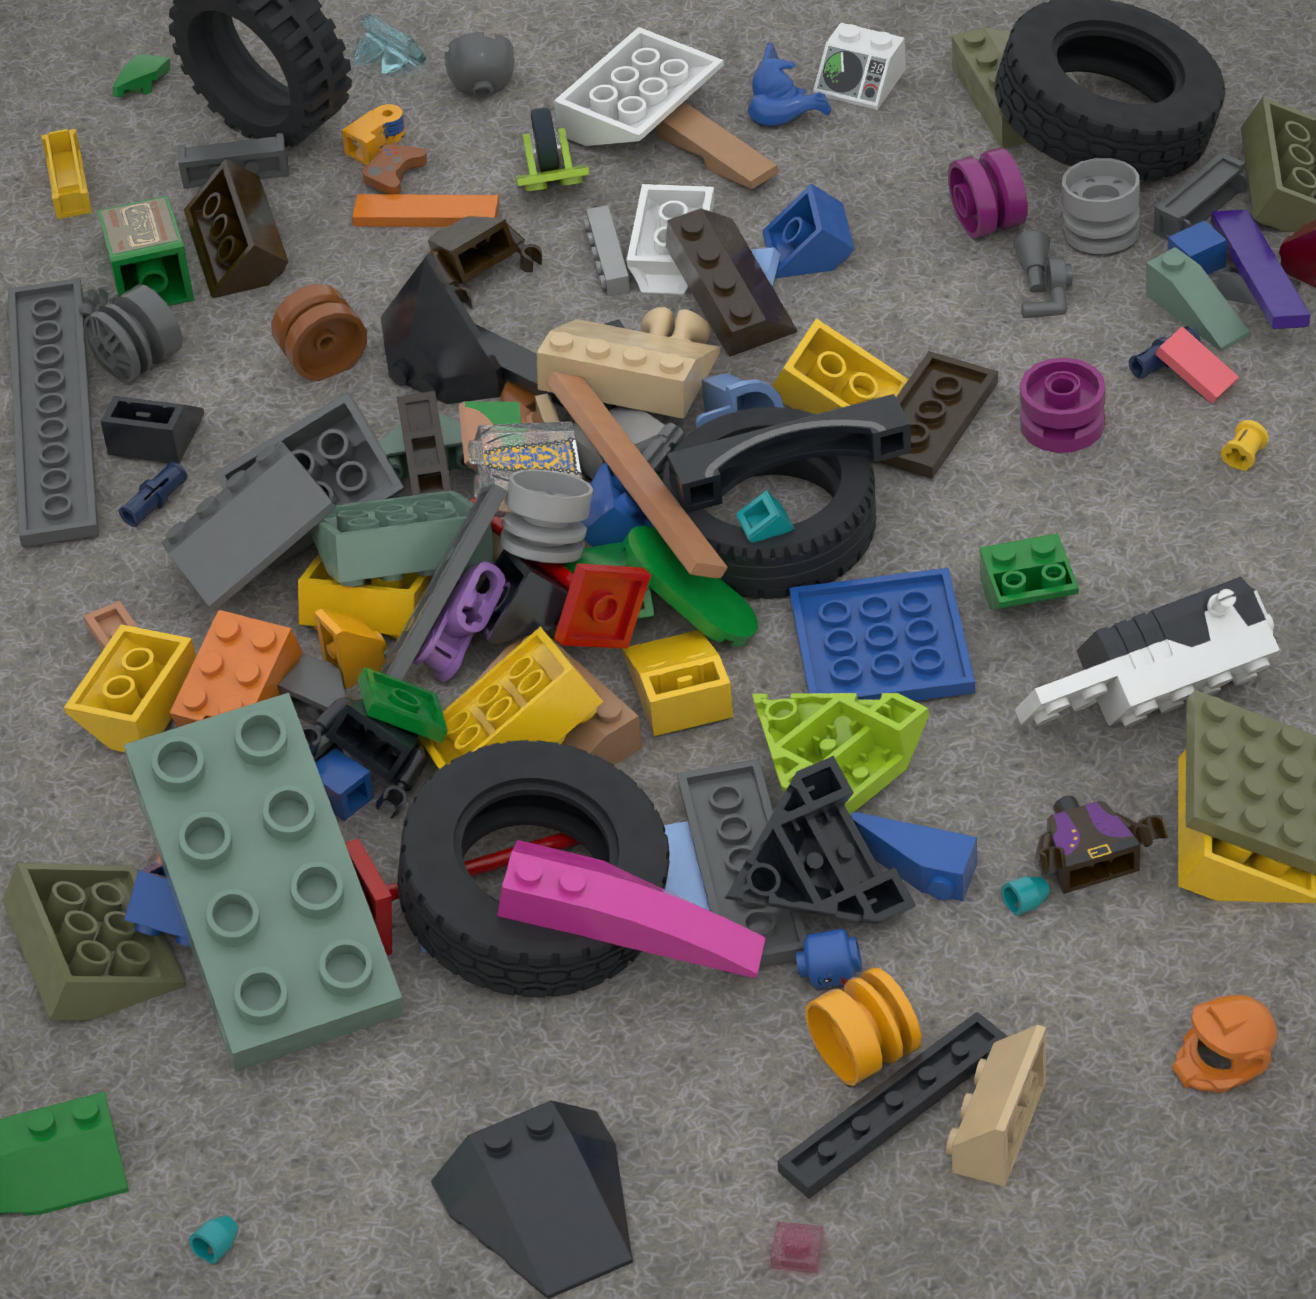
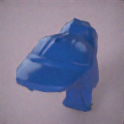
(776, 96)

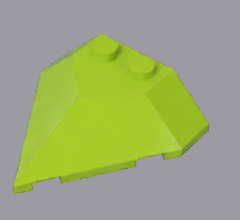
(866, 737)

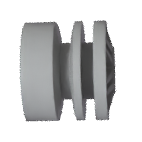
(1101, 205)
(546, 516)

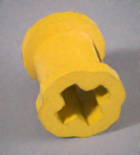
(1245, 445)

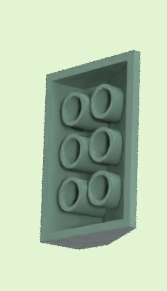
(394, 537)

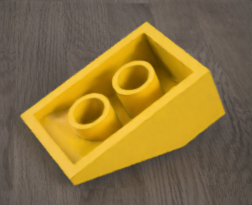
(833, 373)

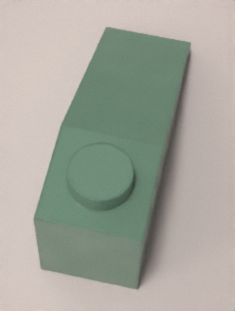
(1192, 298)

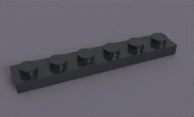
(889, 1106)

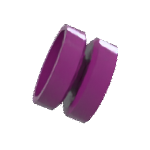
(987, 192)
(1062, 405)

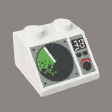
(860, 66)

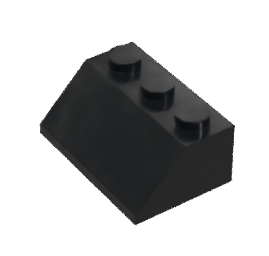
(527, 600)

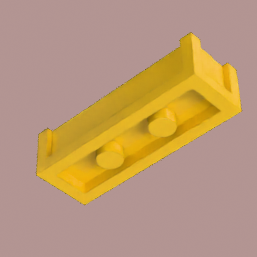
(66, 173)

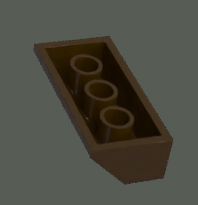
(235, 232)
(726, 281)

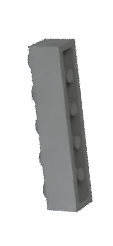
(606, 251)

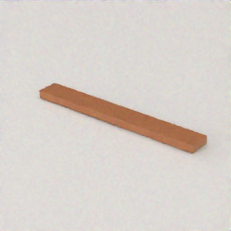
(637, 476)

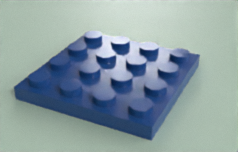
(883, 636)

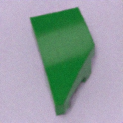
(139, 73)

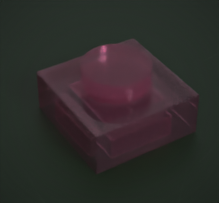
(797, 1247)

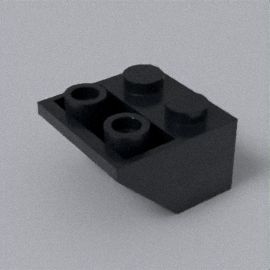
(149, 428)

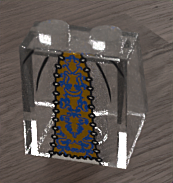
(521, 446)

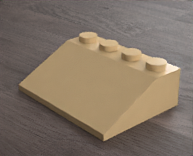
(628, 365)

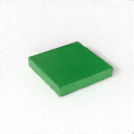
(402, 704)

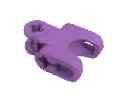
(459, 619)

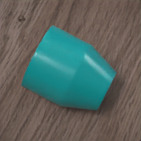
(1027, 890)
(216, 1233)

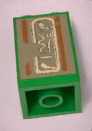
(147, 249)

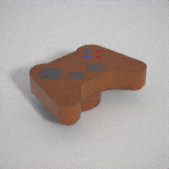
(390, 164)

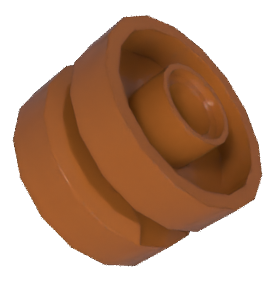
(319, 332)

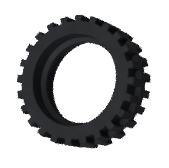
(240, 87)

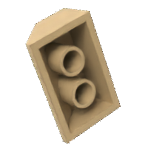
(1000, 1107)

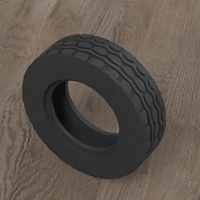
(1121, 44)
(508, 788)

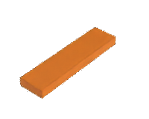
(420, 210)

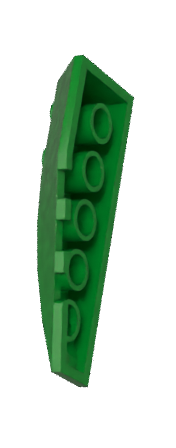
(59, 1157)

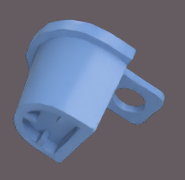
(731, 394)

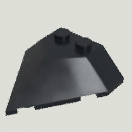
(435, 342)
(816, 857)

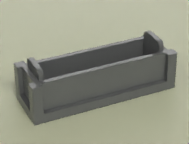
(261, 156)
(1200, 195)

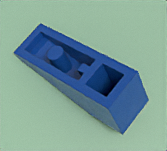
(924, 856)

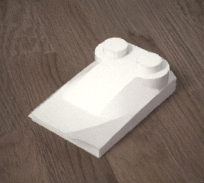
(647, 252)

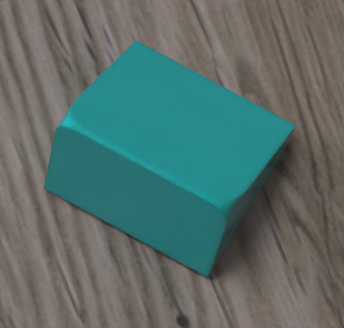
(764, 518)

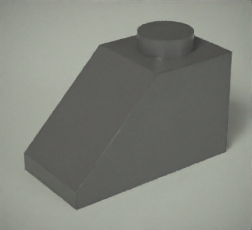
(312, 687)

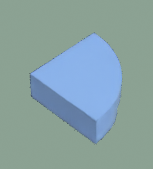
(768, 260)

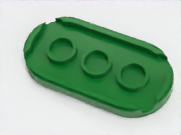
(701, 600)

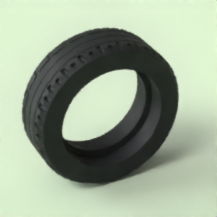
(817, 547)

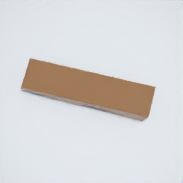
(719, 148)

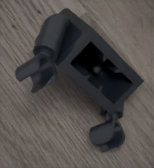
(379, 745)

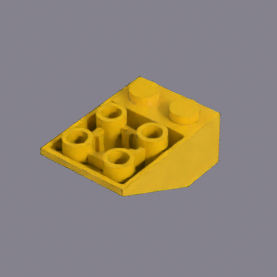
(680, 682)

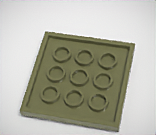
(1251, 781)

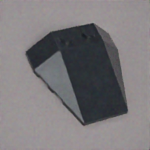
(542, 1195)

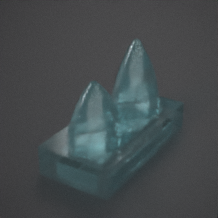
(381, 36)

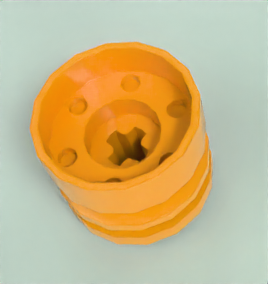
(863, 1026)

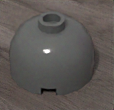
(479, 63)

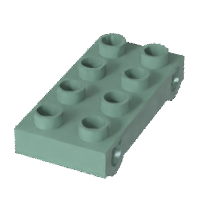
(263, 881)

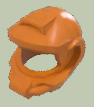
(1233, 1028)

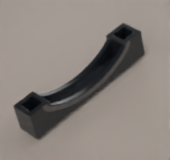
(863, 429)

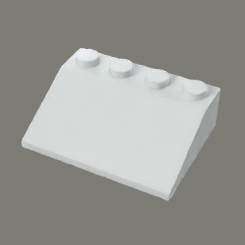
(632, 89)

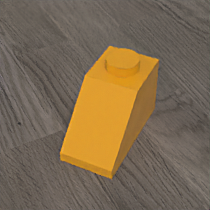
(349, 644)

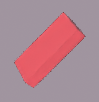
(1196, 365)

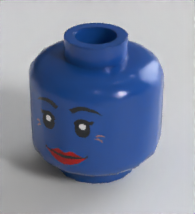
(829, 959)

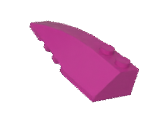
(619, 908)

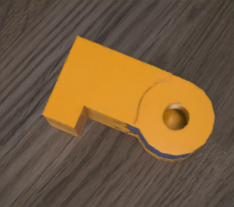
(373, 131)

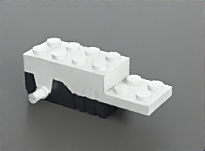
(1164, 657)

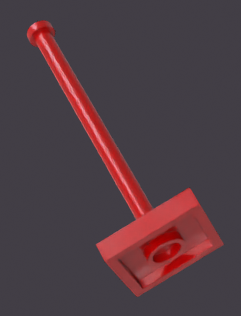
(599, 603)
(381, 896)

